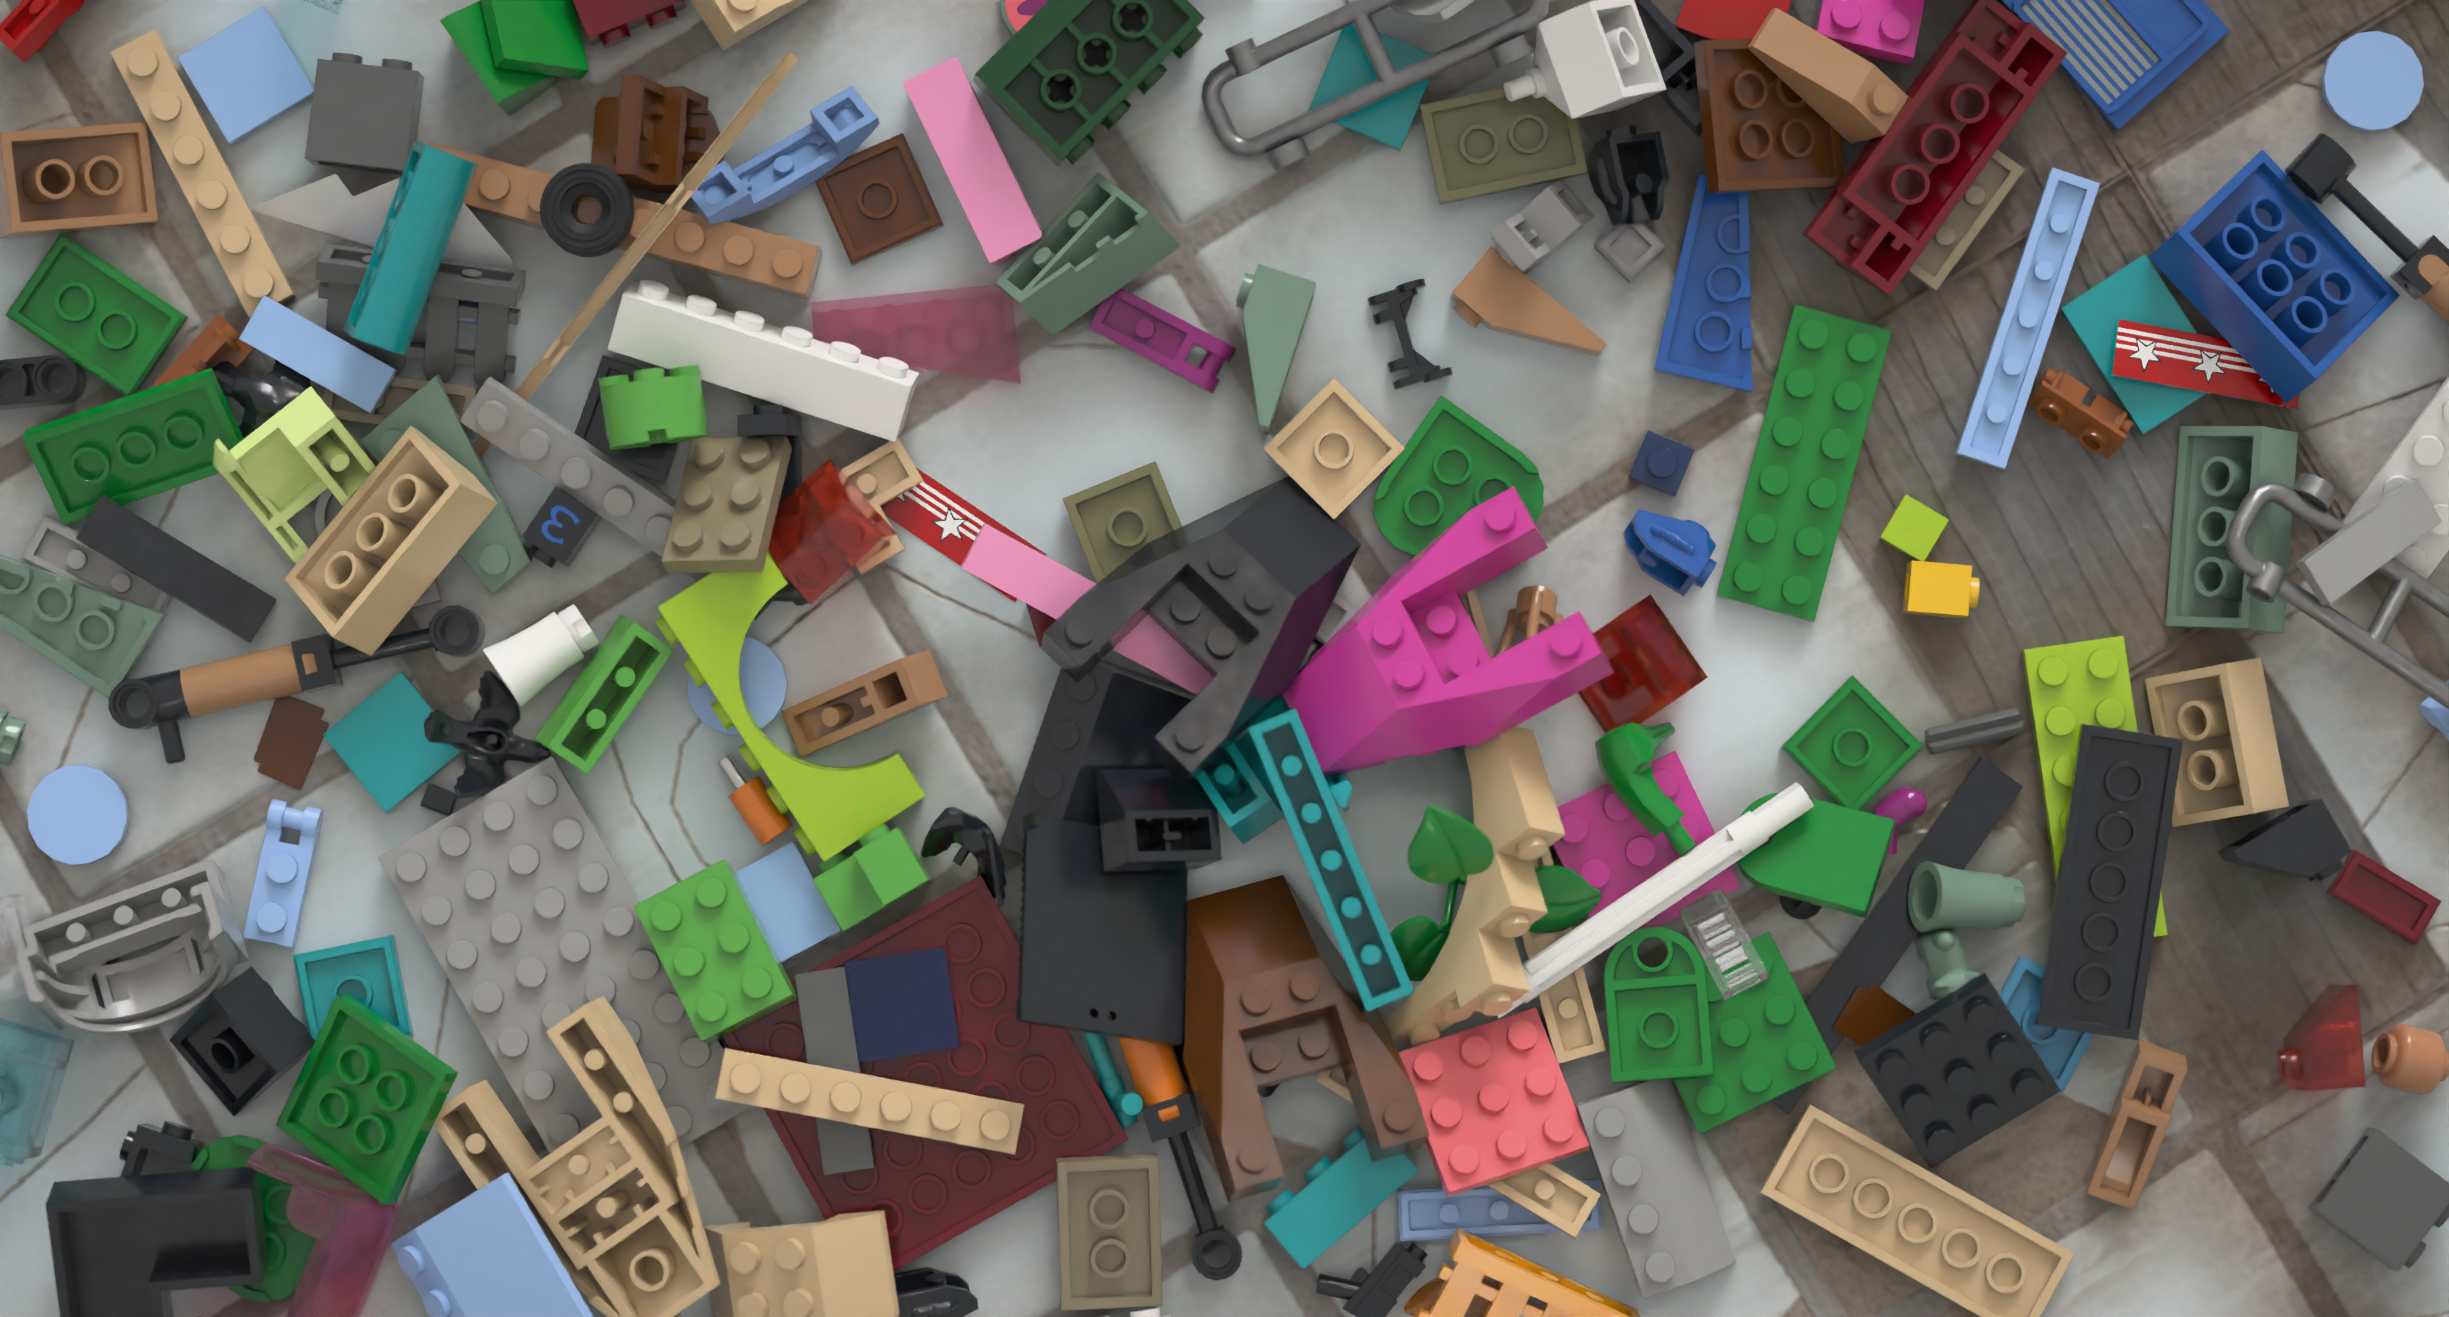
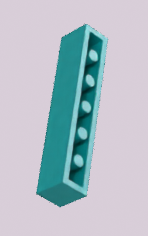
(1330, 859)

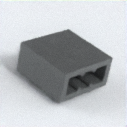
(364, 114)
(2384, 1200)

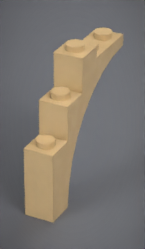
(1480, 958)

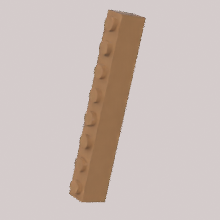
(687, 241)

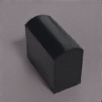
(438, 799)

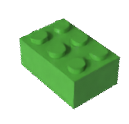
(716, 952)

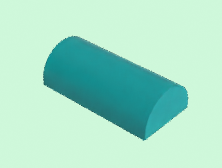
(410, 248)

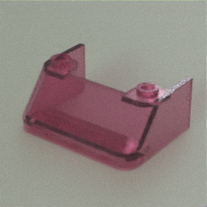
(349, 1230)

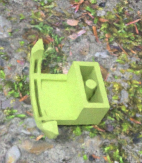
(291, 464)

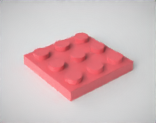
(1494, 1102)

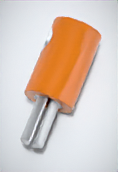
(754, 803)

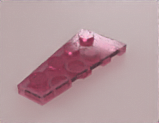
(936, 330)

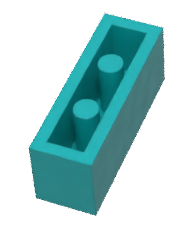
(1334, 1198)

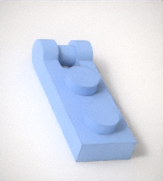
(283, 875)

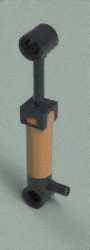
(2324, 171)
(268, 675)

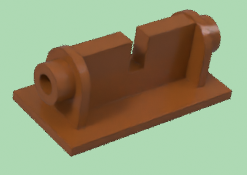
(213, 345)
(2097, 427)

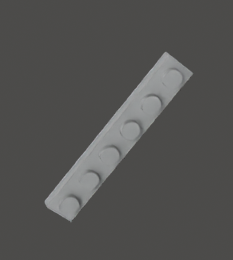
(572, 464)

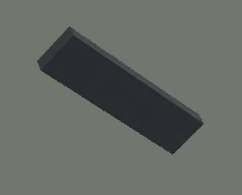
(176, 569)

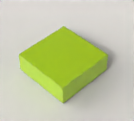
(1913, 528)

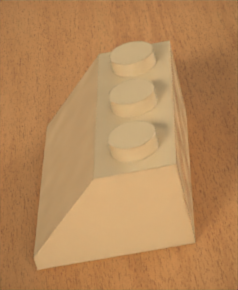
(2228, 740)

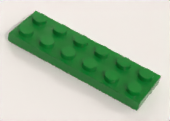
(1803, 463)

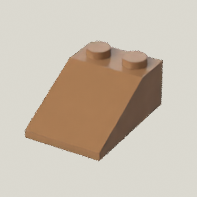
(75, 179)

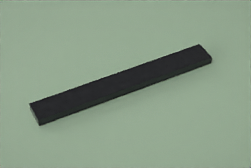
(1888, 926)

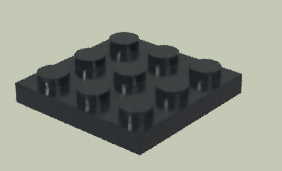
(1957, 1070)

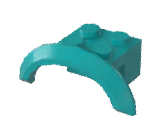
(1242, 787)

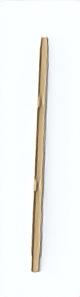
(649, 235)

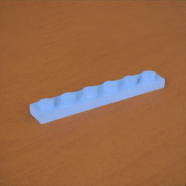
(2027, 318)

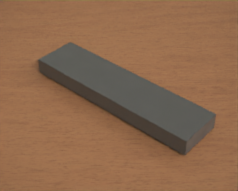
(833, 1044)

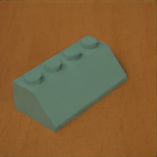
(2212, 479)

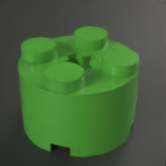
(653, 407)

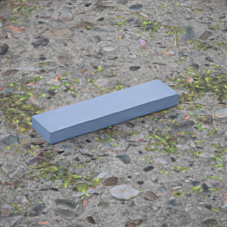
(1479, 1211)

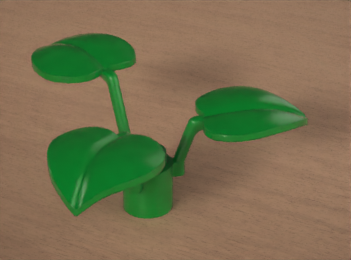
(1450, 850)

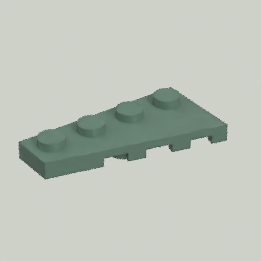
(496, 546)
(75, 624)

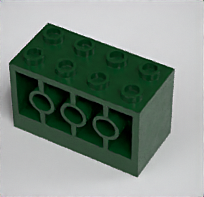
(1053, 51)

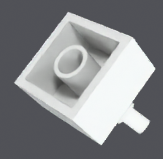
(1591, 60)

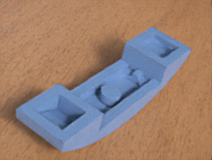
(791, 164)

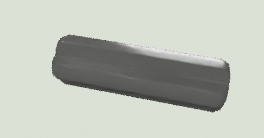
(1974, 731)

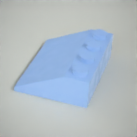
(488, 1260)

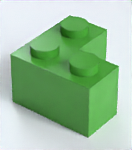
(872, 877)

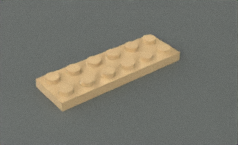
(1914, 1220)

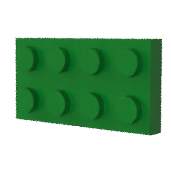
(133, 445)

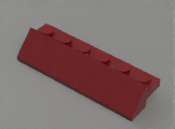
(1936, 145)

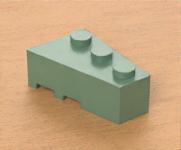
(1085, 255)

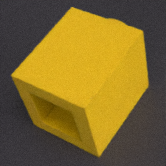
(1939, 589)

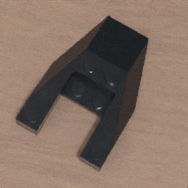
(1236, 594)

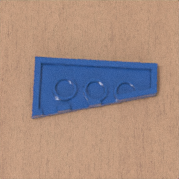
(1709, 304)

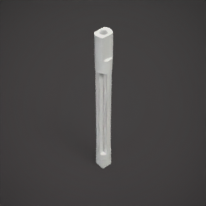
(1661, 891)

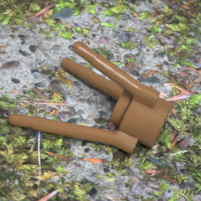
(1532, 615)

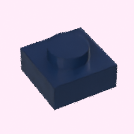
(1661, 463)

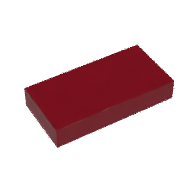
(2384, 897)

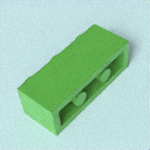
(604, 694)

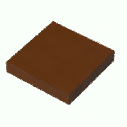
(878, 200)

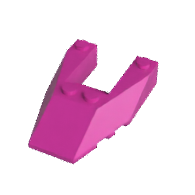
(1413, 668)

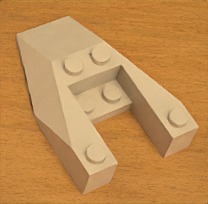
(612, 1194)

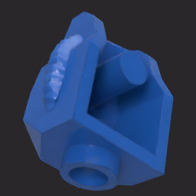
(1671, 550)

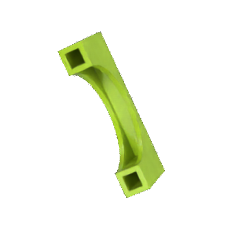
(828, 802)

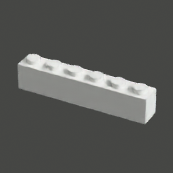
(764, 359)

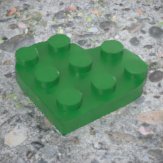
(1445, 473)
(286, 1245)

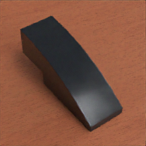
(1676, 64)

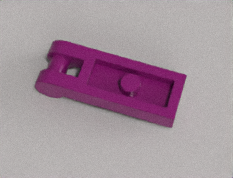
(1161, 338)

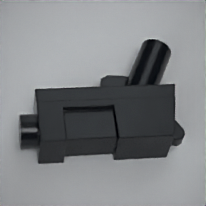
(1376, 1292)

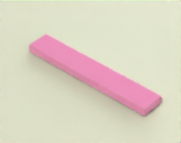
(1055, 588)

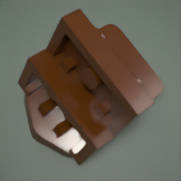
(652, 133)

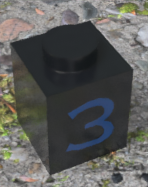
(560, 529)

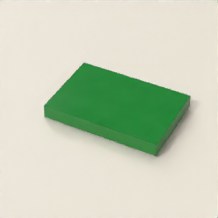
(96, 316)

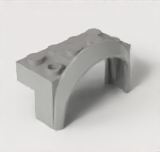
(147, 989)

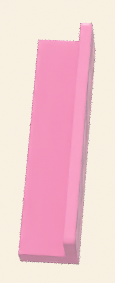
(974, 160)

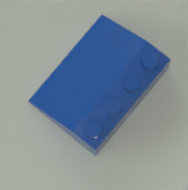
(2274, 276)

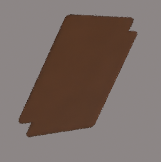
(290, 740)
(1870, 1015)

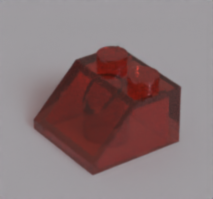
(825, 533)
(1648, 666)
(2325, 1044)

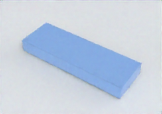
(318, 354)

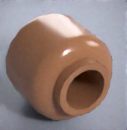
(2410, 1059)

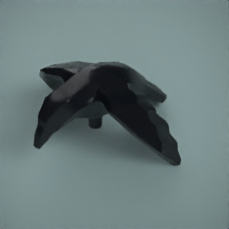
(260, 397)
(485, 739)
(974, 837)

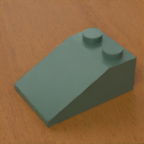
(1273, 321)

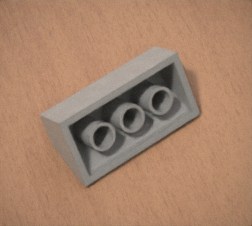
(1655, 1185)

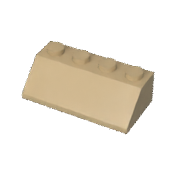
(390, 542)

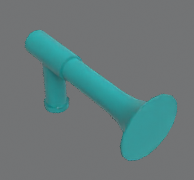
(1123, 1104)

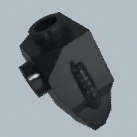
(1629, 175)
(933, 1294)

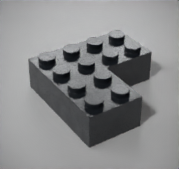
(139, 1237)

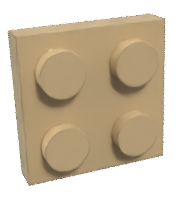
(1333, 449)

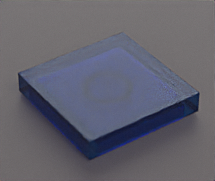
(902, 1004)

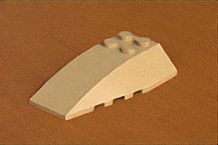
(804, 1268)

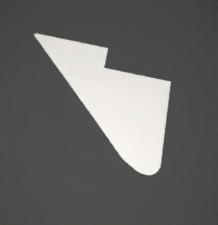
(359, 218)

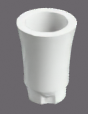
(541, 652)

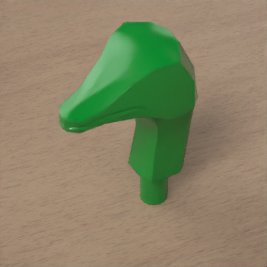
(1626, 763)

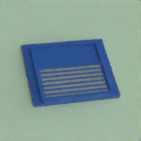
(2123, 48)

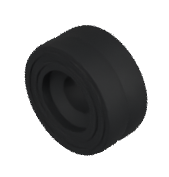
(582, 181)

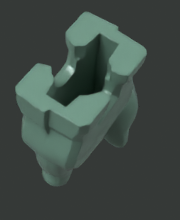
(1944, 962)

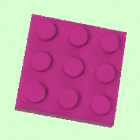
(1619, 853)

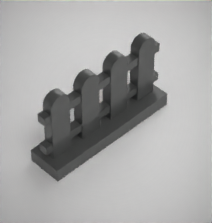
(491, 286)

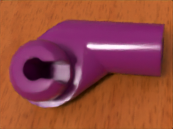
(1901, 807)

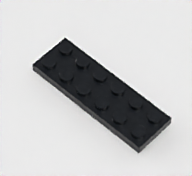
(2109, 881)

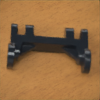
(1400, 301)

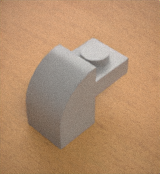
(1541, 227)

